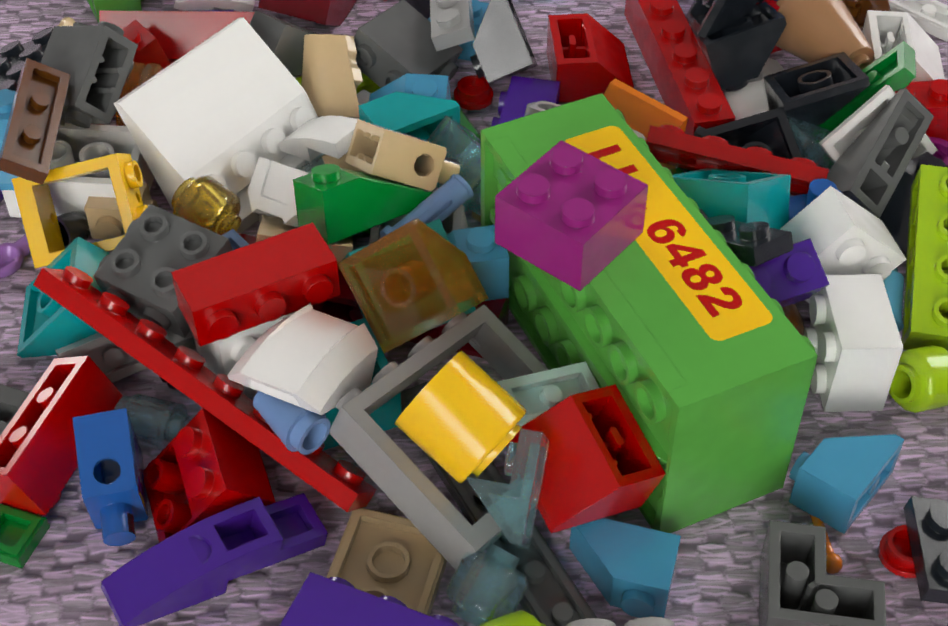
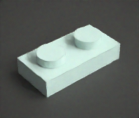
(547, 388)

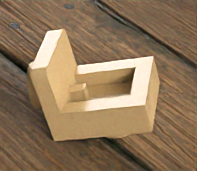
(105, 217)

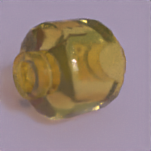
(207, 204)

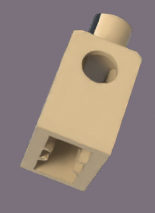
(399, 157)

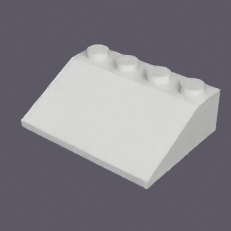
(216, 111)

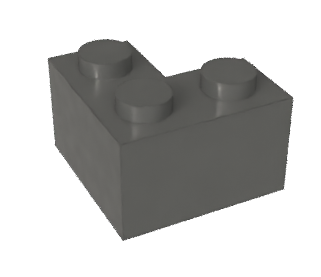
(800, 592)

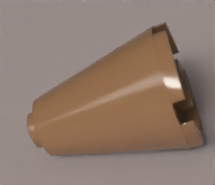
(822, 30)

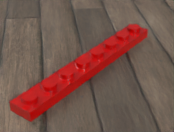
(185, 370)

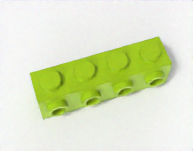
(927, 261)

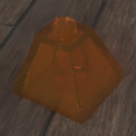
(411, 283)

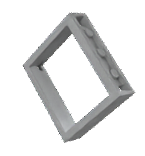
(391, 467)

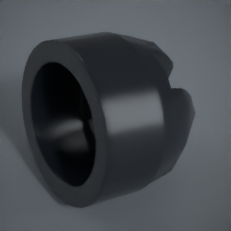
(73, 226)

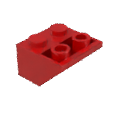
(584, 56)
(594, 459)
(203, 474)

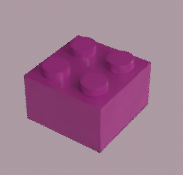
(570, 214)

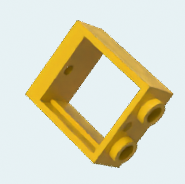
(39, 211)

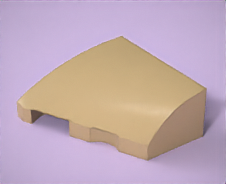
(331, 74)

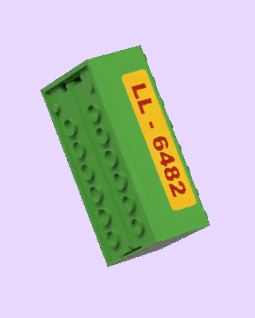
(668, 321)

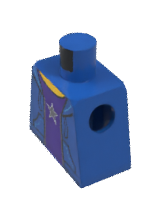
(111, 474)

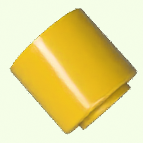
(462, 418)

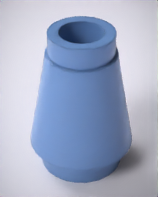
(293, 425)

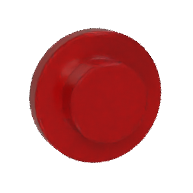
(473, 93)
(896, 552)

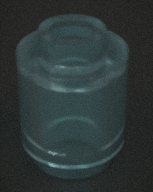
(154, 419)

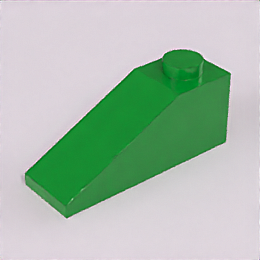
(350, 201)

